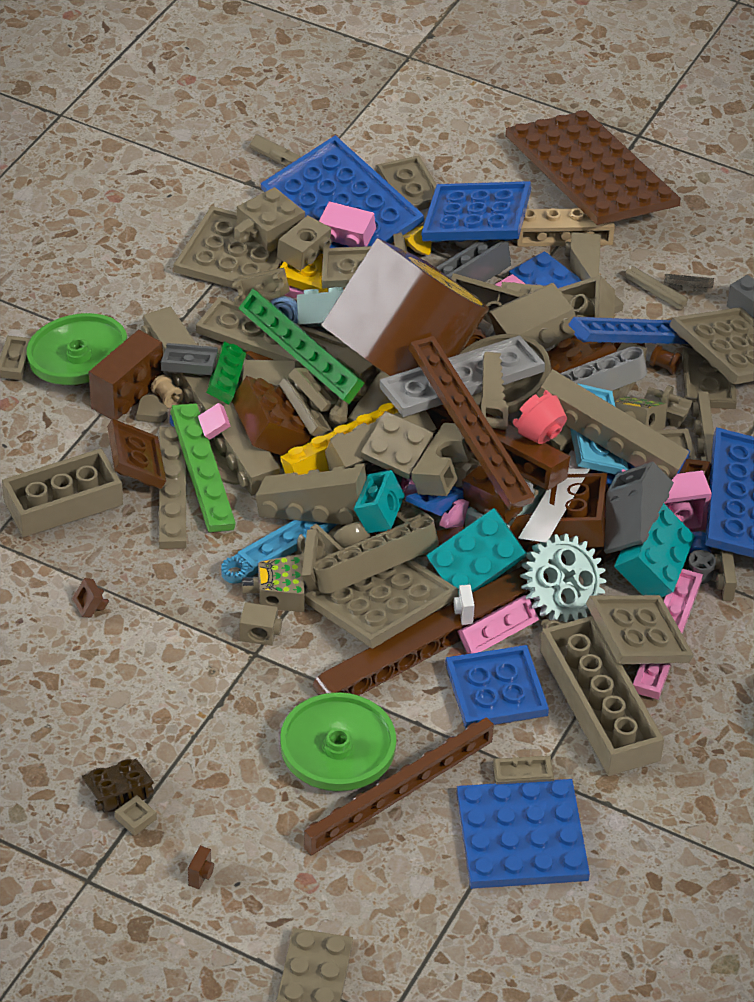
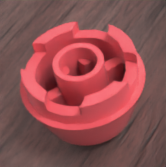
(541, 418)

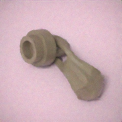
(340, 410)

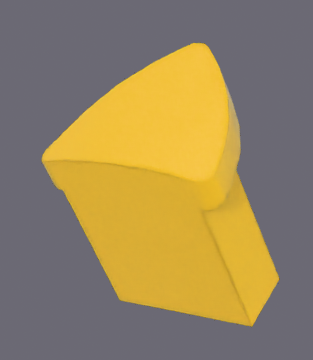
(414, 241)

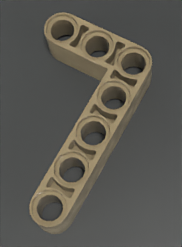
(410, 537)

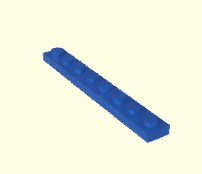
(624, 330)

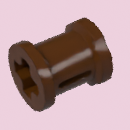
(665, 359)

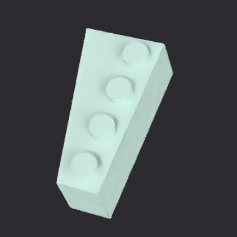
(315, 306)

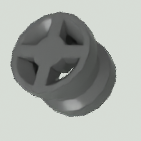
(703, 563)

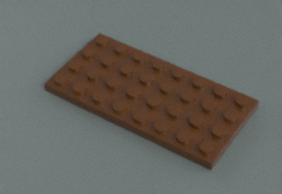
(592, 167)

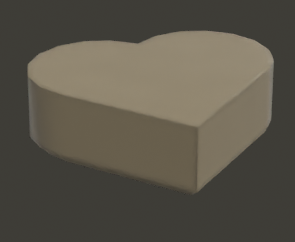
(151, 410)

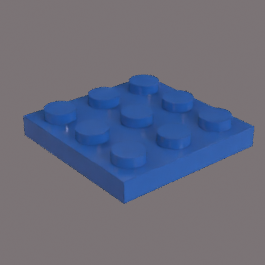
(497, 686)

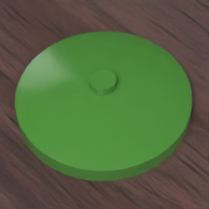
(72, 346)
(338, 741)

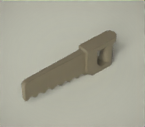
(492, 391)

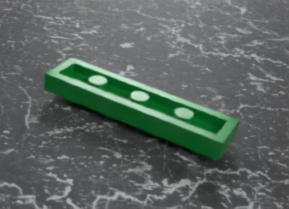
(226, 372)

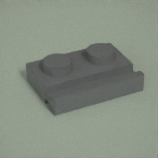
(189, 359)

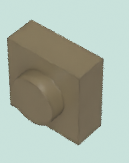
(135, 815)

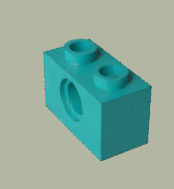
(379, 501)

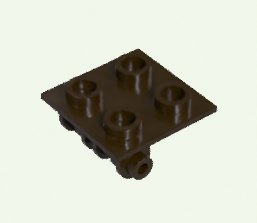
(116, 780)

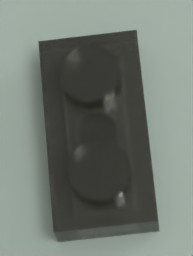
(699, 284)

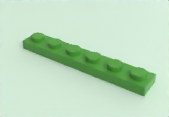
(202, 468)

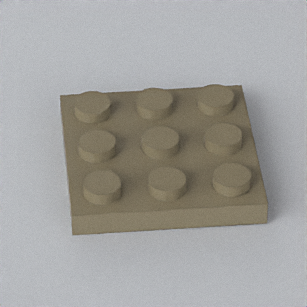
(639, 629)

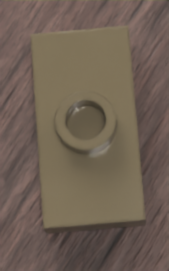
(313, 551)
(523, 769)

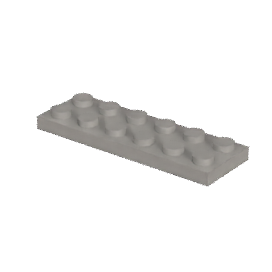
(413, 392)

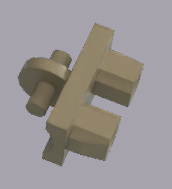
(676, 408)

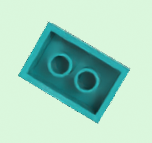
(478, 553)
(658, 561)

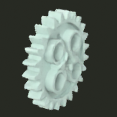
(562, 577)

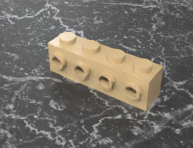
(555, 227)

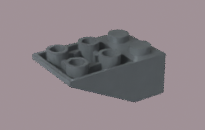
(634, 505)

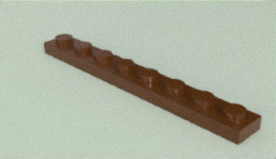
(471, 423)
(398, 786)

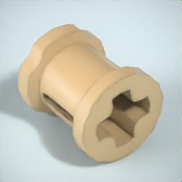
(167, 391)

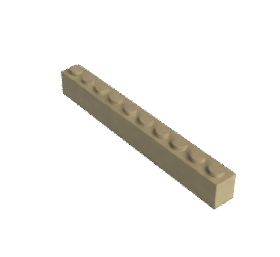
(248, 461)

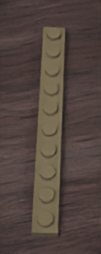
(703, 427)

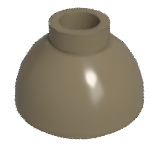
(351, 535)

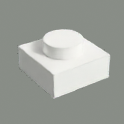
(464, 604)

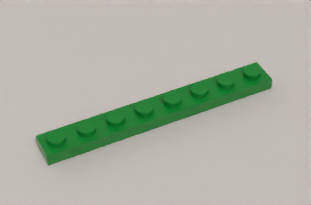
(301, 346)

